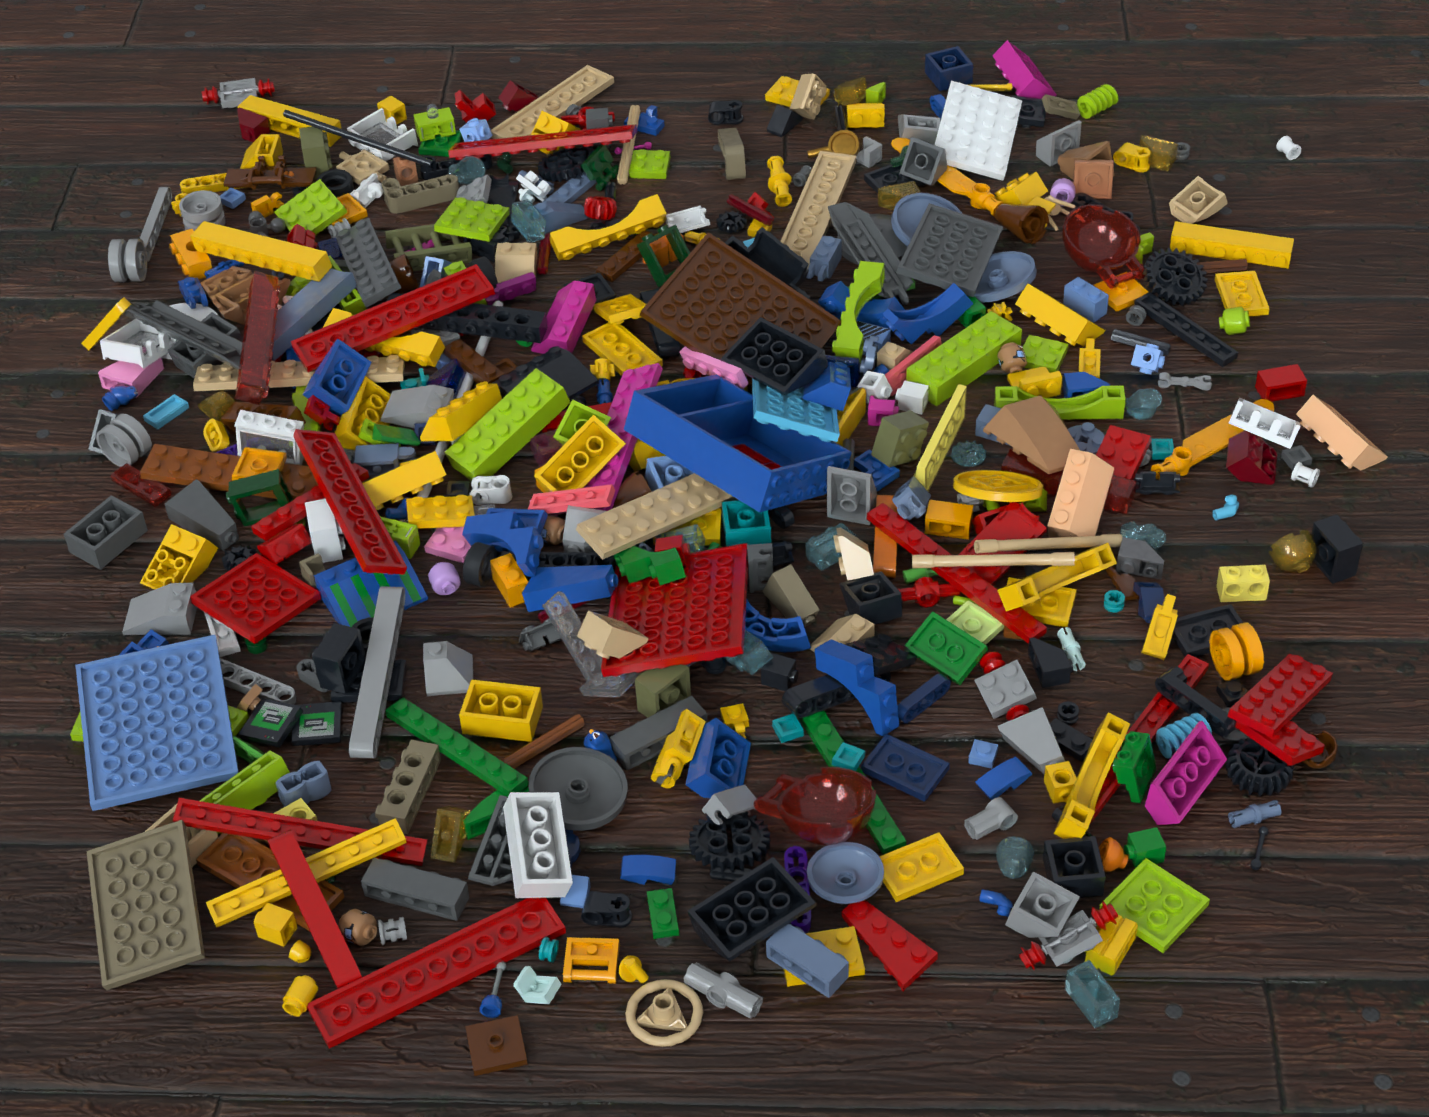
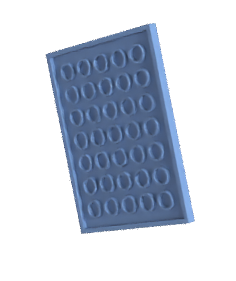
(155, 722)

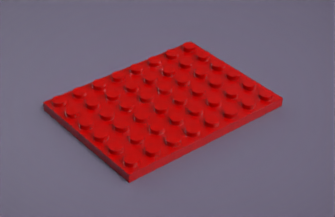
(685, 618)

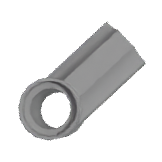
(996, 815)

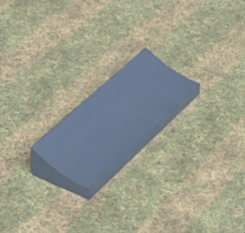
(309, 307)

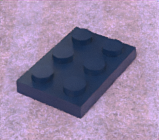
(905, 767)

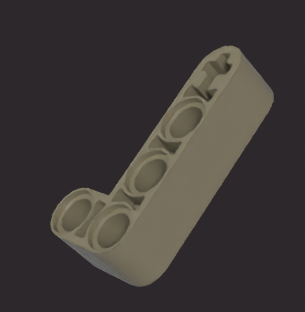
(733, 153)
(419, 194)

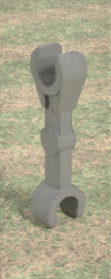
(1201, 382)

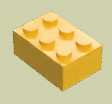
(501, 710)

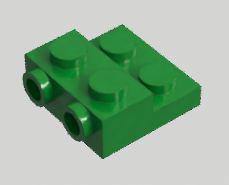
(1135, 764)

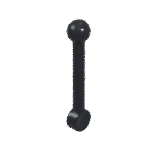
(1256, 863)

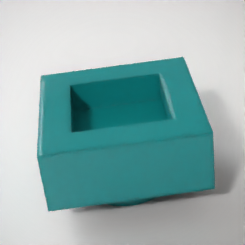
(1161, 448)
(787, 728)
(848, 757)

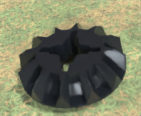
(725, 224)
(229, 560)

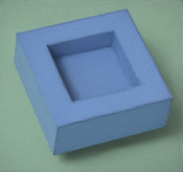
(232, 198)
(983, 753)

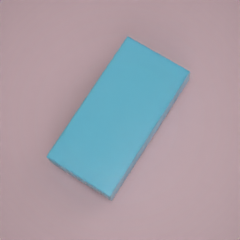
(166, 411)

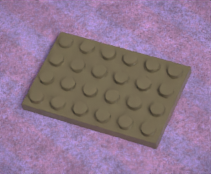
(144, 905)

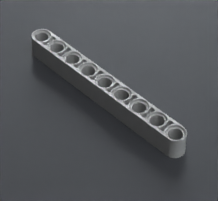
(377, 673)

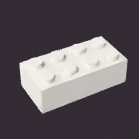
(537, 845)

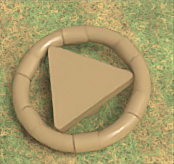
(663, 1013)

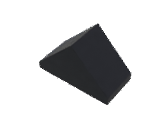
(783, 121)

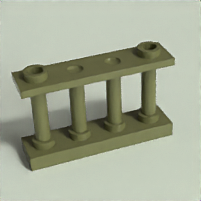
(420, 234)

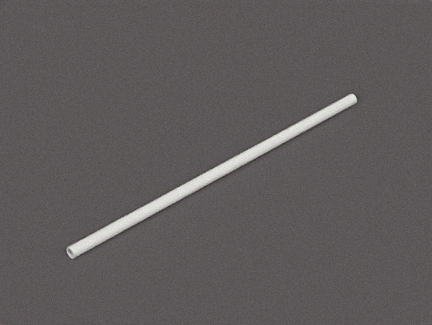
(465, 386)

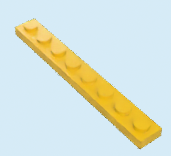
(322, 864)

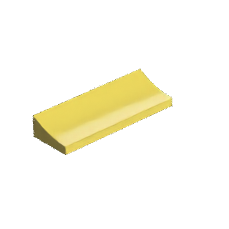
(942, 439)

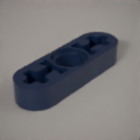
(923, 697)

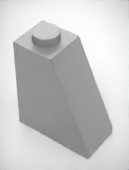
(1033, 739)

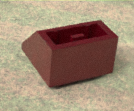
(1251, 458)

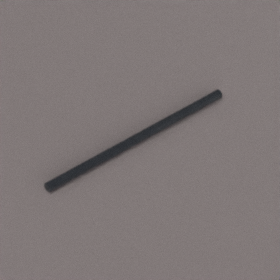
(358, 138)

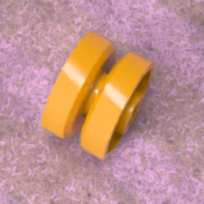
(1236, 651)

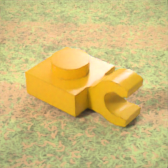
(735, 718)

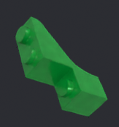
(641, 564)

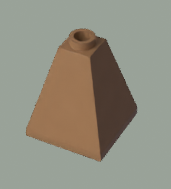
(1096, 151)

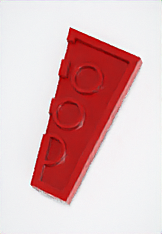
(895, 947)

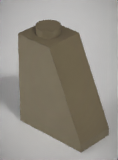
(791, 596)

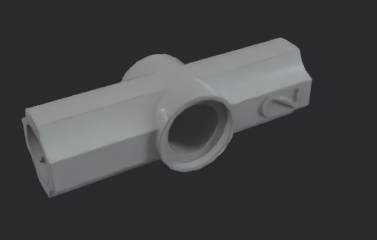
(723, 990)

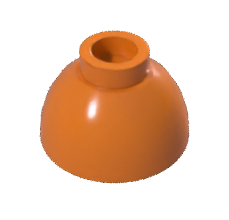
(1112, 855)

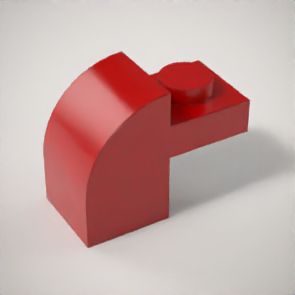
(479, 108)

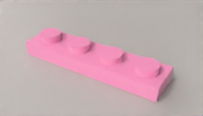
(712, 366)

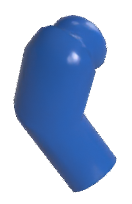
(399, 513)
(996, 898)

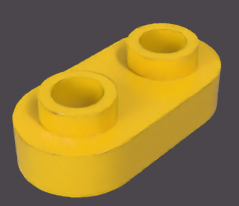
(216, 435)

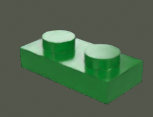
(662, 913)

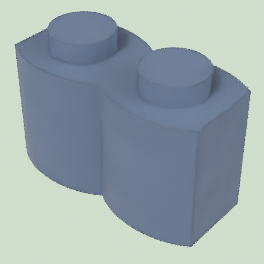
(308, 783)

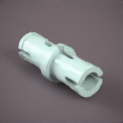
(1071, 648)

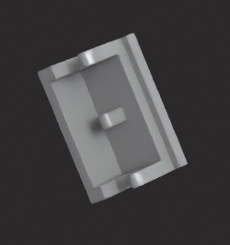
(729, 803)

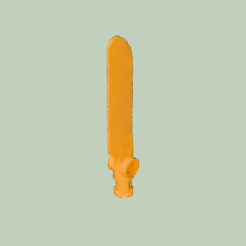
(958, 183)
(1202, 445)

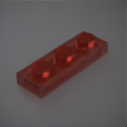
(148, 490)

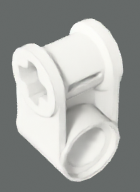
(492, 489)

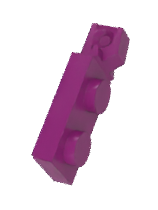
(512, 288)

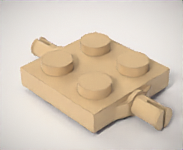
(363, 165)

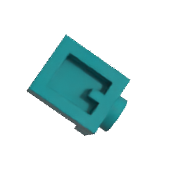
(415, 382)

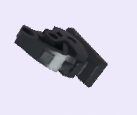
(505, 233)

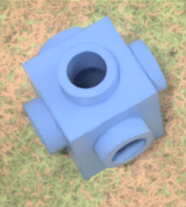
(476, 130)
(1141, 355)

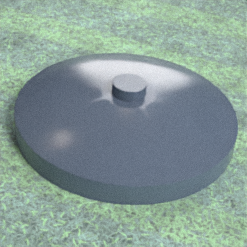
(910, 210)
(1006, 276)

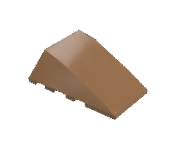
(231, 289)
(1034, 430)

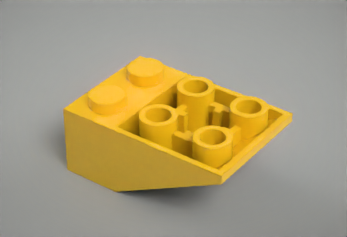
(179, 559)

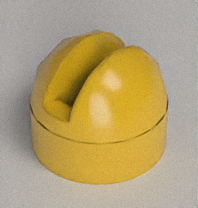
(300, 952)

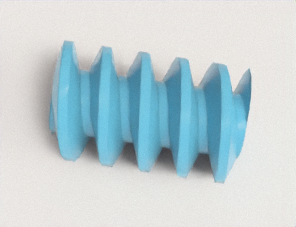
(1173, 735)

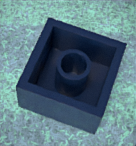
(948, 66)

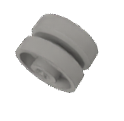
(201, 207)
(127, 260)
(123, 440)

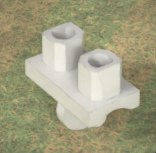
(528, 183)
(368, 190)

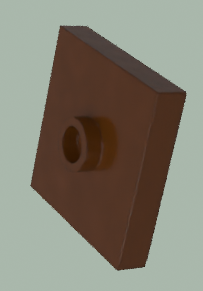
(496, 1045)

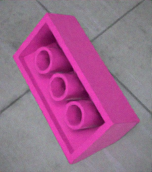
(1021, 72)
(567, 317)
(1185, 777)

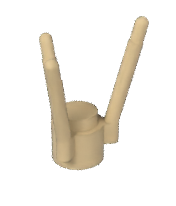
(1057, 209)

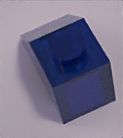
(448, 376)

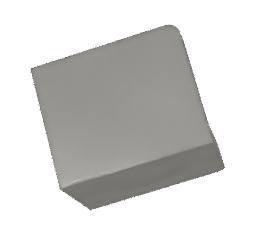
(871, 152)

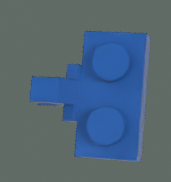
(648, 122)

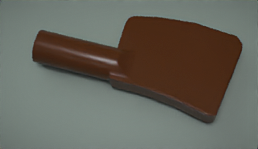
(1123, 583)

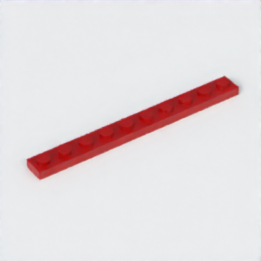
(960, 577)
(1154, 716)
(268, 825)

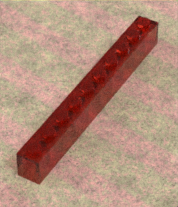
(258, 339)

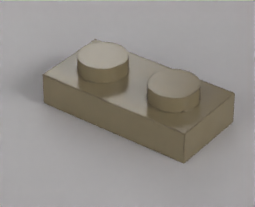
(1060, 107)

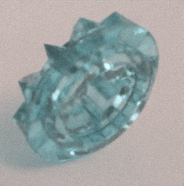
(972, 459)

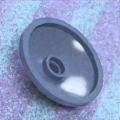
(845, 872)

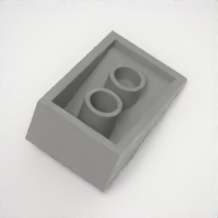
(416, 404)
(850, 495)
(162, 610)

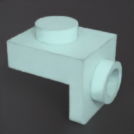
(536, 988)

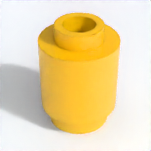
(299, 995)

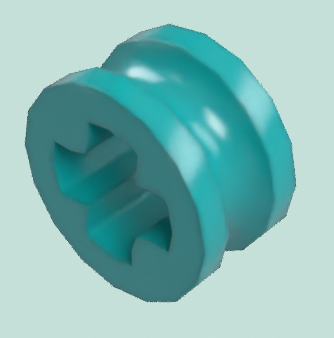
(1113, 606)
(548, 949)

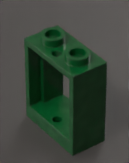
(677, 244)
(257, 484)

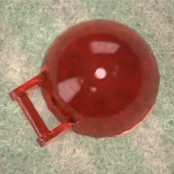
(1103, 243)
(823, 805)

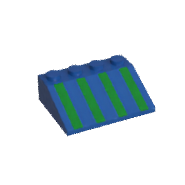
(354, 593)

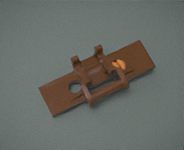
(265, 174)

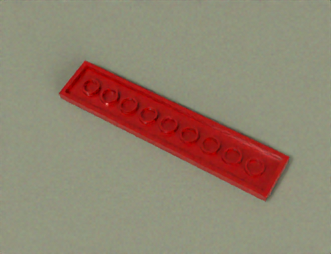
(549, 141)
(396, 315)
(350, 502)
(434, 970)

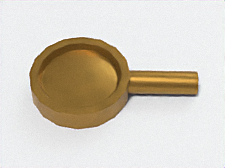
(840, 142)

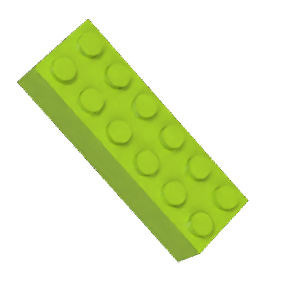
(963, 356)
(508, 426)

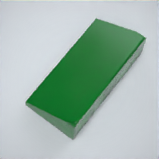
(395, 435)

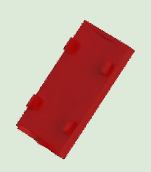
(1011, 523)

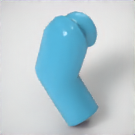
(1229, 509)

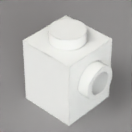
(875, 385)
(912, 397)

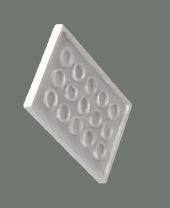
(978, 129)

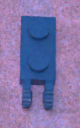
(193, 292)

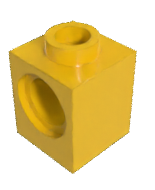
(1059, 781)

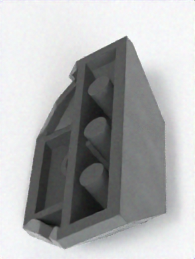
(493, 861)

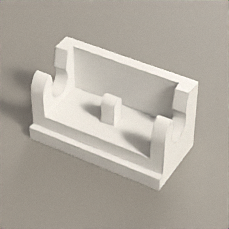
(688, 219)

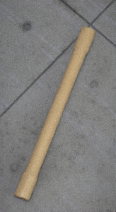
(994, 545)
(1054, 559)

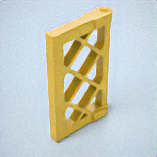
(995, 87)

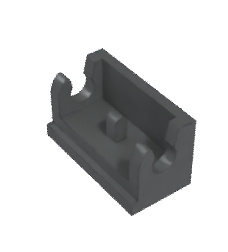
(759, 565)

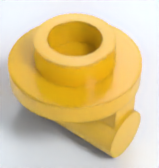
(631, 970)

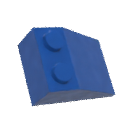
(338, 377)

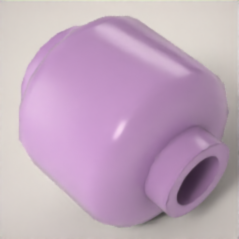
(1063, 190)
(444, 578)

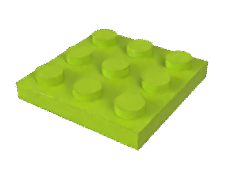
(312, 208)
(472, 219)
(1157, 904)

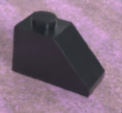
(1049, 663)

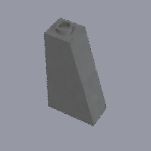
(202, 515)

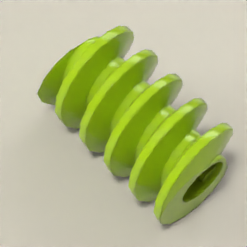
(1097, 101)

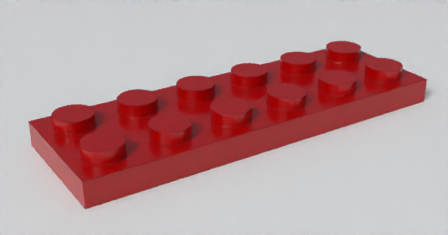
(1280, 695)

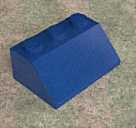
(830, 387)
(718, 760)

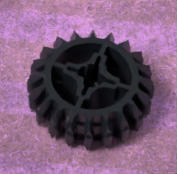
(1257, 768)

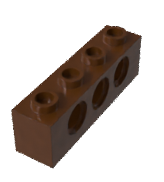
(282, 411)

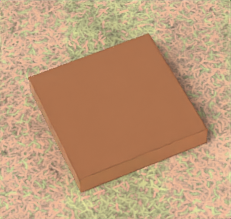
(1094, 178)

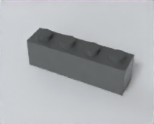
(648, 736)
(415, 889)

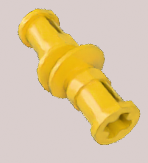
(779, 181)

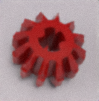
(600, 207)

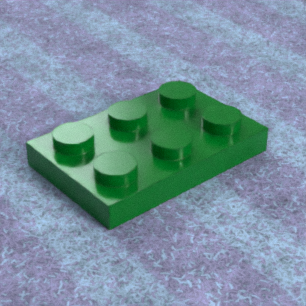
(946, 648)

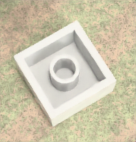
(324, 531)

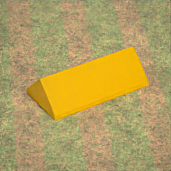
(851, 415)
(580, 457)

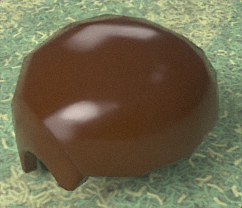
(1329, 752)

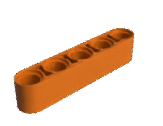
(884, 547)

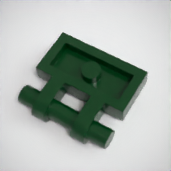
(597, 163)

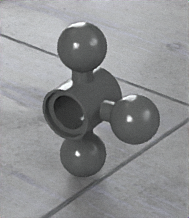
(259, 226)

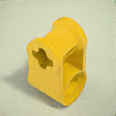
(1132, 157)

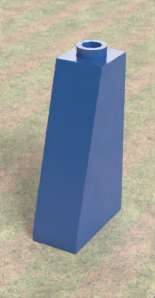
(576, 582)

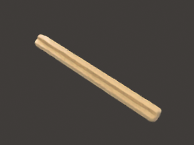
(628, 147)

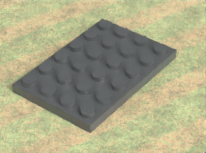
(950, 249)

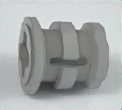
(334, 230)
(392, 925)

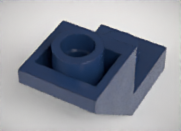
(1150, 595)

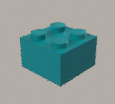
(744, 524)

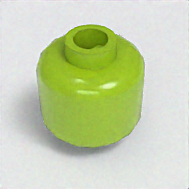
(1234, 320)

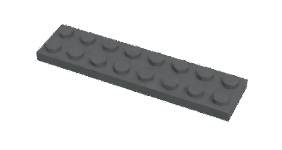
(367, 262)

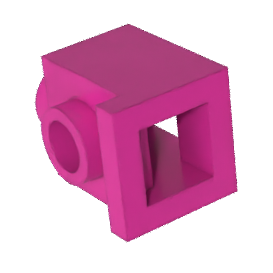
(880, 408)

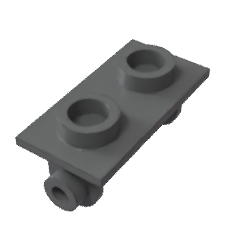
(534, 635)

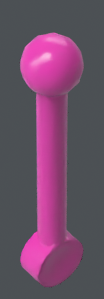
(647, 145)

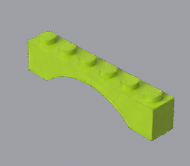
(867, 283)
(1102, 403)

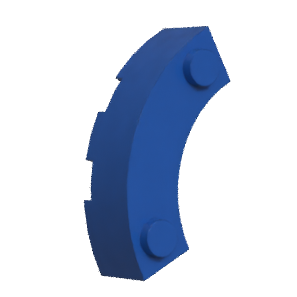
(872, 313)
(777, 633)

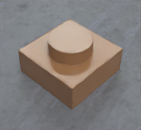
(251, 699)

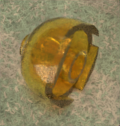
(1294, 552)

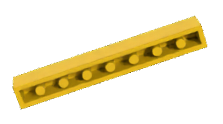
(261, 251)

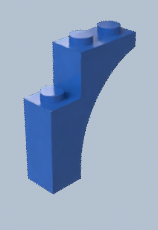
(931, 317)
(509, 533)
(856, 673)

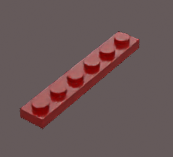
(294, 511)

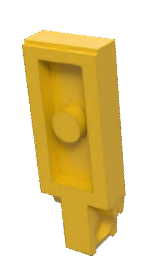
(1090, 358)
(1161, 629)

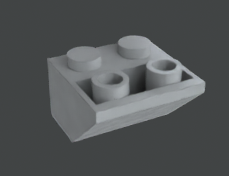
(918, 127)

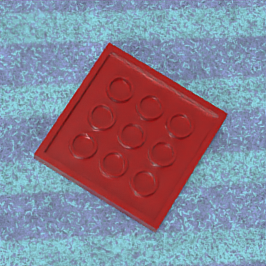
(255, 598)

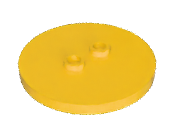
(998, 485)

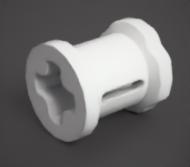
(1288, 147)
(1305, 474)

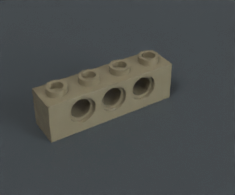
(409, 784)

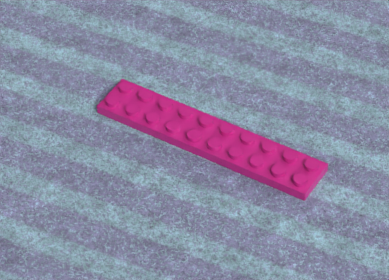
(630, 381)

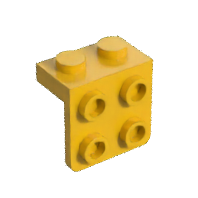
(865, 115)
(1037, 381)

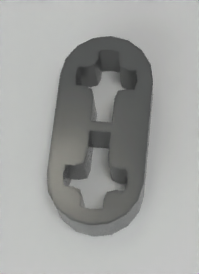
(307, 676)

